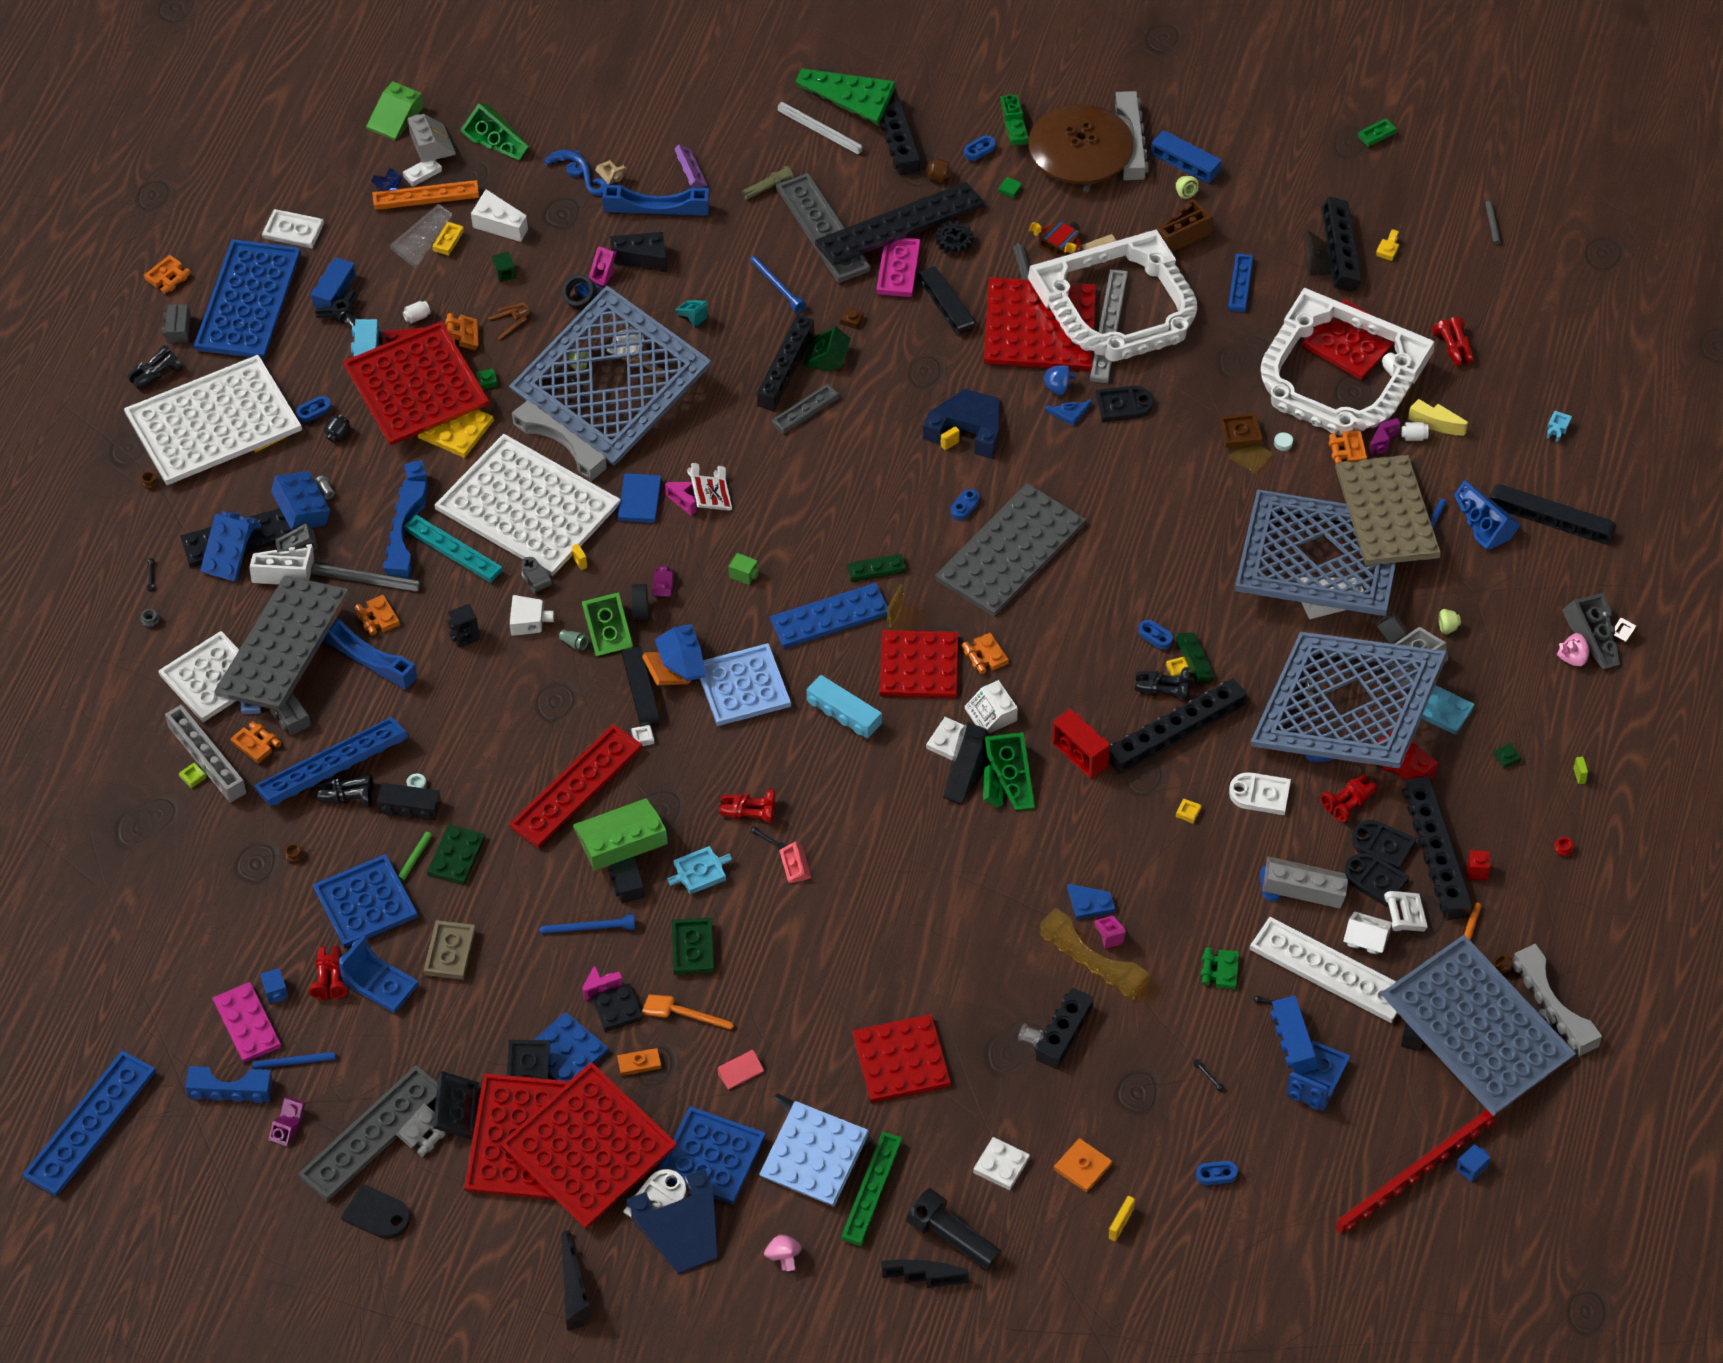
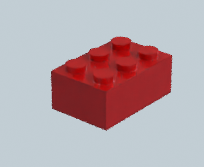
(1080, 743)

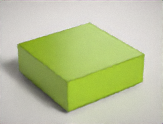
(1580, 770)
(192, 775)

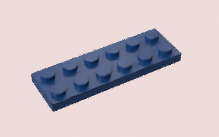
(829, 615)

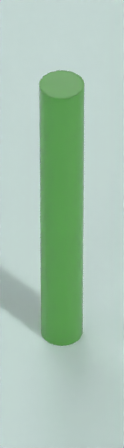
(414, 856)

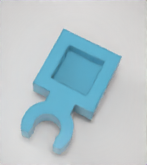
(1558, 424)

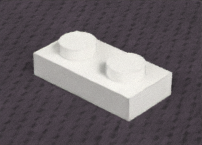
(422, 172)

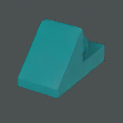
(694, 310)

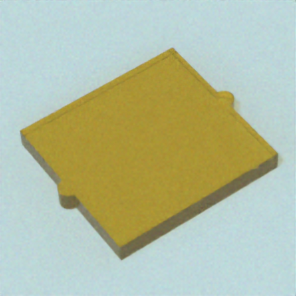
(1251, 457)
(895, 606)

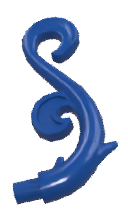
(576, 172)

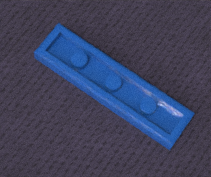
(1240, 283)

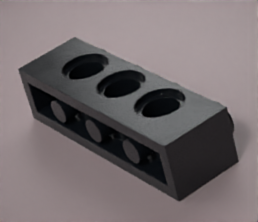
(1052, 1054)

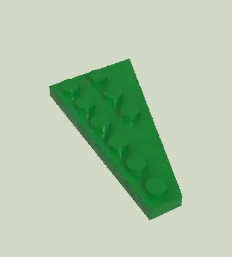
(853, 93)

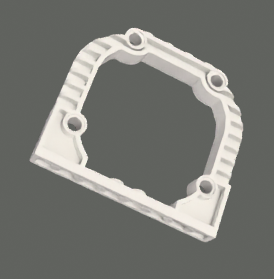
(1145, 249)
(1315, 309)

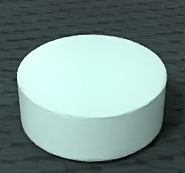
(1283, 441)
(417, 780)

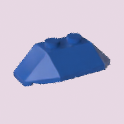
(681, 652)

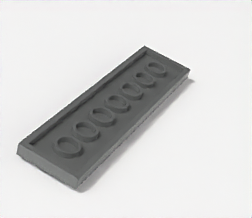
(818, 221)
(369, 1134)

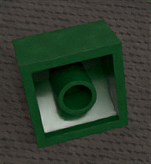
(828, 350)

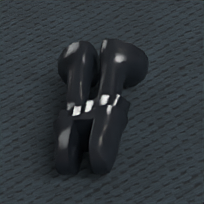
(147, 373)
(1151, 683)
(333, 790)

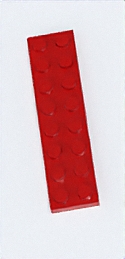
(575, 786)

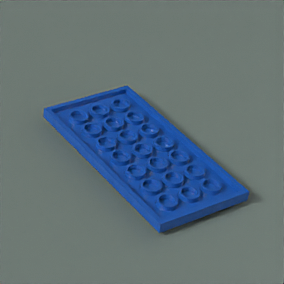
(247, 299)

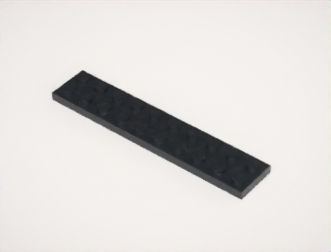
(899, 223)

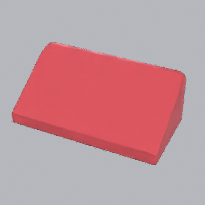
(795, 863)
(740, 1069)

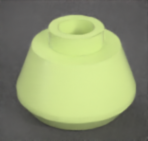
(1187, 186)
(583, 355)
(1448, 621)

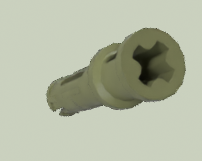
(774, 179)

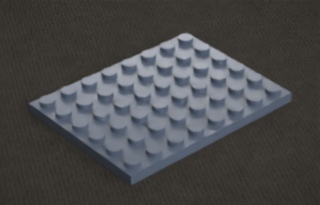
(1478, 1024)

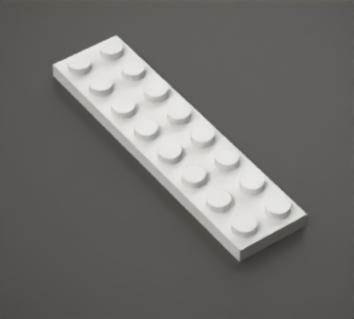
(1324, 967)

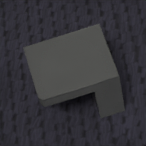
(1391, 627)

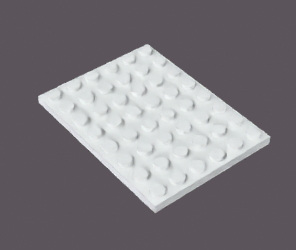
(212, 419)
(527, 504)

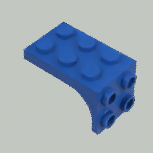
(227, 544)
(374, 977)
(1318, 1085)

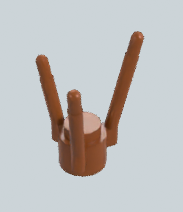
(518, 311)

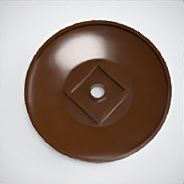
(1065, 157)

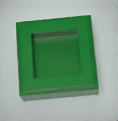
(1010, 187)

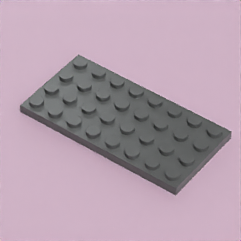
(1010, 549)
(282, 643)

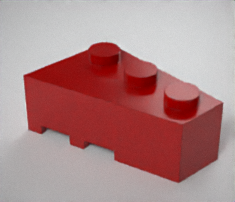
(1415, 764)

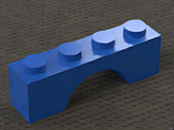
(254, 1086)

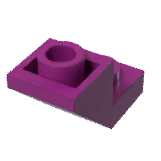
(1381, 438)
(662, 581)
(288, 1122)

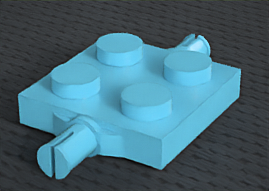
(699, 870)

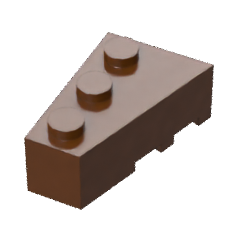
(1187, 226)

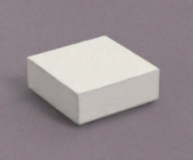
(643, 735)

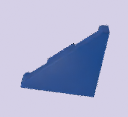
(1069, 412)

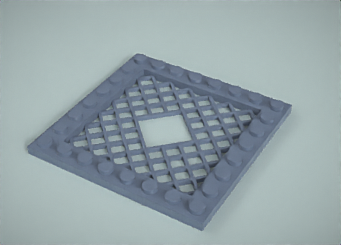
(605, 304)
(1247, 581)
(1310, 644)

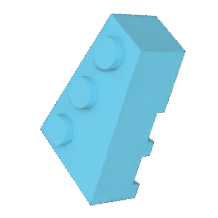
(366, 335)

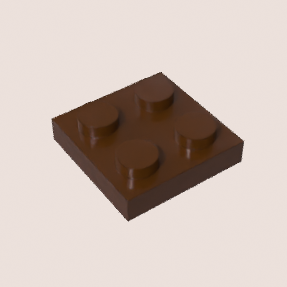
(1240, 430)

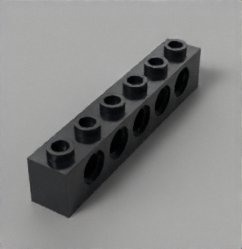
(899, 137)
(1340, 244)
(785, 363)

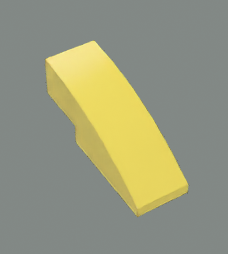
(1438, 418)

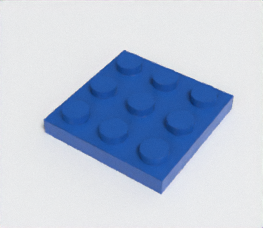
(571, 1048)

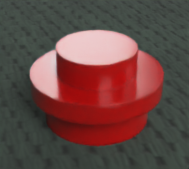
(1564, 846)

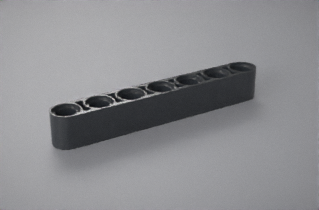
(1553, 514)

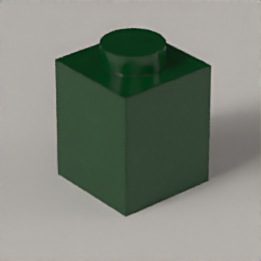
(503, 267)

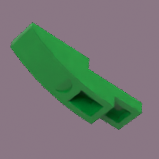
(1013, 120)

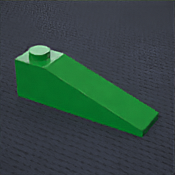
(494, 132)
(1010, 763)

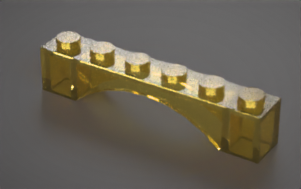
(1123, 975)

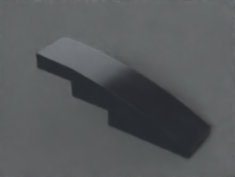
(934, 1273)

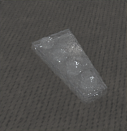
(419, 238)

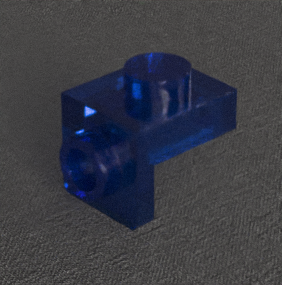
(388, 182)

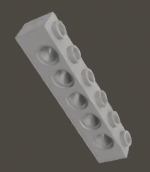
(205, 753)

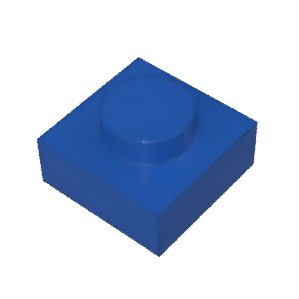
(582, 289)

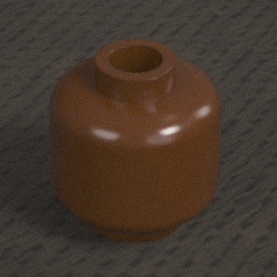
(938, 170)

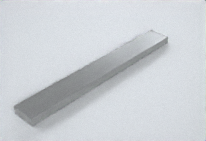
(1109, 321)

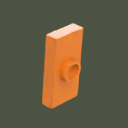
(639, 1062)

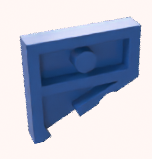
(1089, 902)

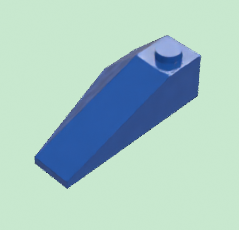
(1487, 519)

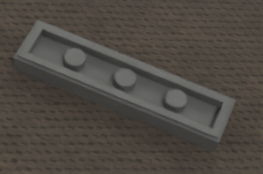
(805, 409)

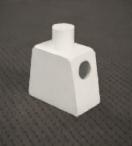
(528, 615)

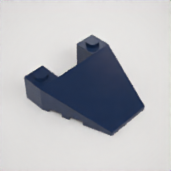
(970, 413)
(683, 1229)

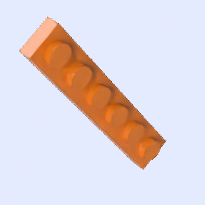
(425, 195)

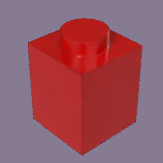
(1478, 865)

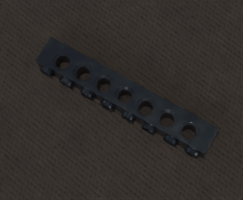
(1188, 719)
(1422, 789)

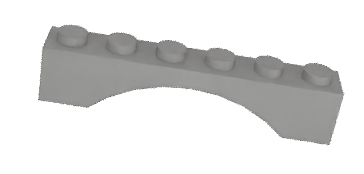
(1127, 109)
(534, 421)
(1578, 1031)

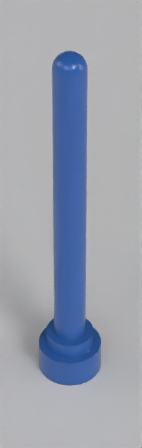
(796, 303)
(626, 922)

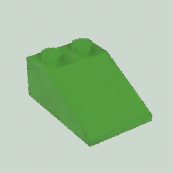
(393, 109)
(607, 624)

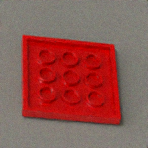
(1348, 346)
(919, 664)
(901, 1058)

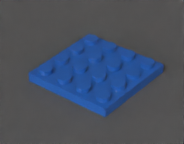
(365, 900)
(718, 1147)

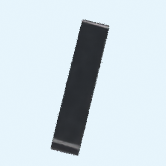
(946, 300)
(640, 686)

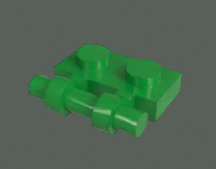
(1226, 968)

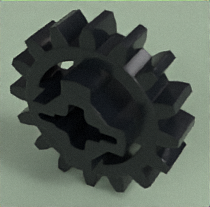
(954, 237)

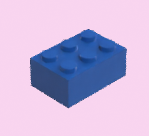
(300, 500)

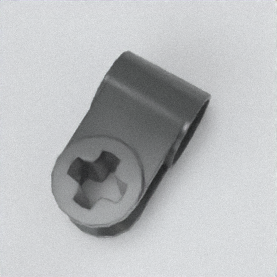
(534, 575)

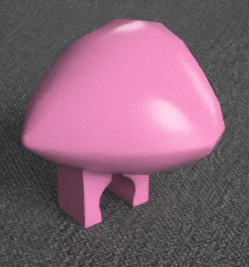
(1574, 650)
(784, 1249)

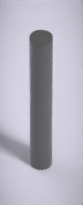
(1493, 224)

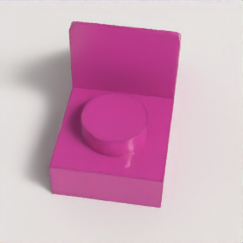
(602, 266)
(681, 494)
(1111, 931)
(596, 985)

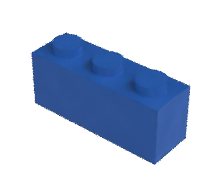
(333, 283)

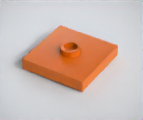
(660, 673)
(1082, 1165)

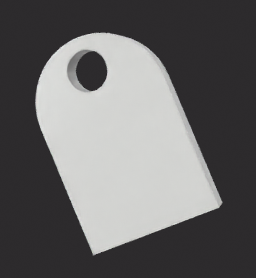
(1260, 792)
(659, 1192)

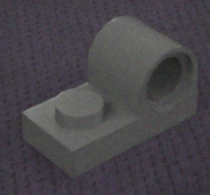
(297, 538)

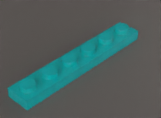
(453, 548)

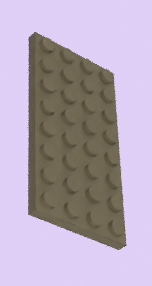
(1387, 510)

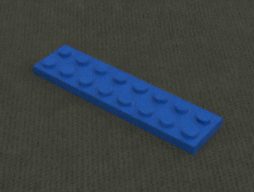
(330, 761)
(89, 1123)

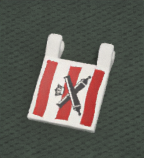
(710, 491)

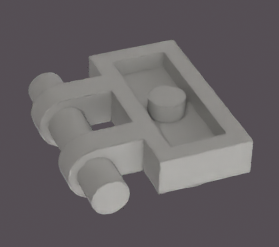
(417, 1126)

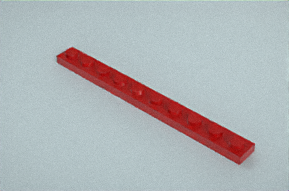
(1412, 1173)

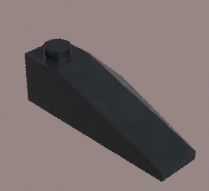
(967, 762)

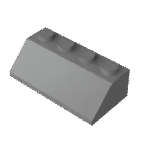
(1305, 882)

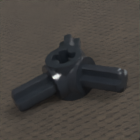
(340, 310)

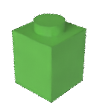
(743, 569)

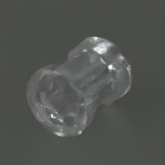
(1030, 1035)

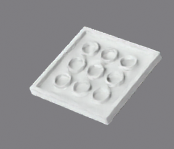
(198, 674)

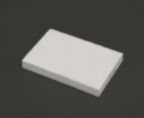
(293, 228)

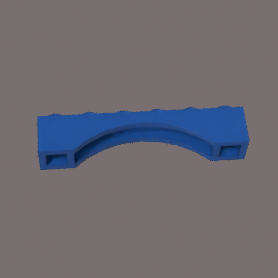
(622, 200)
(412, 500)
(392, 667)

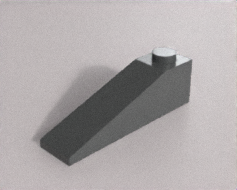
(1592, 619)

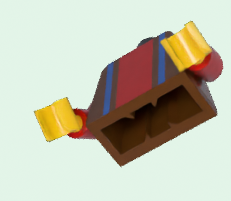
(1058, 238)

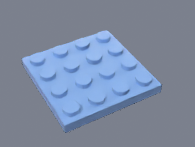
(744, 685)
(814, 1153)

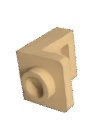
(610, 172)

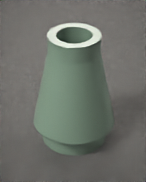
(574, 639)

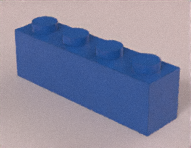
(1186, 157)
(1294, 1035)

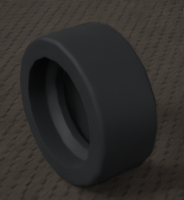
(570, 283)
(639, 601)

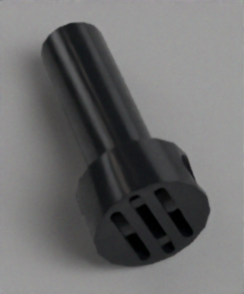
(951, 1228)

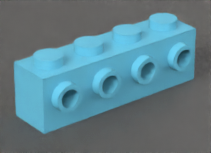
(844, 706)

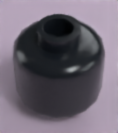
(337, 428)

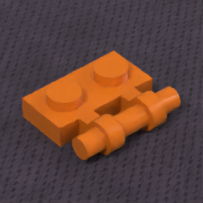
(163, 271)
(467, 330)
(1352, 444)
(382, 613)
(989, 650)
(251, 745)

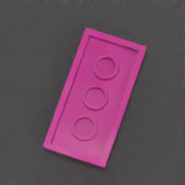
(898, 268)
(246, 1022)

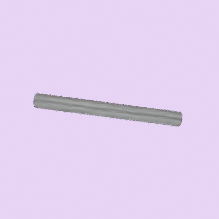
(820, 128)

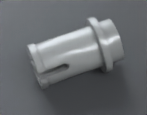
(325, 488)

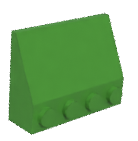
(621, 834)

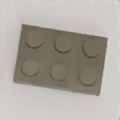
(449, 950)

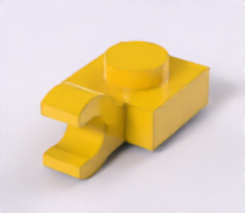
(1388, 248)

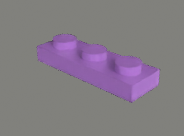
(690, 167)

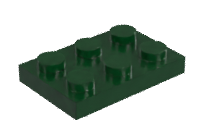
(456, 854)
(692, 946)

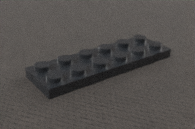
(273, 527)

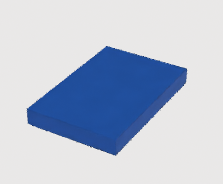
(639, 498)

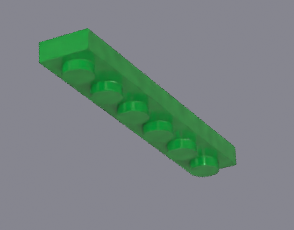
(871, 1189)

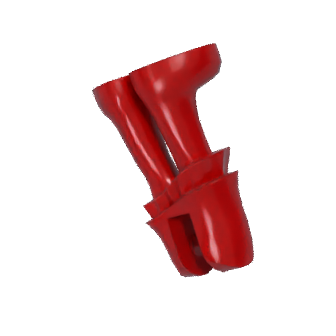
(1461, 347)
(1354, 788)
(736, 806)
(325, 965)

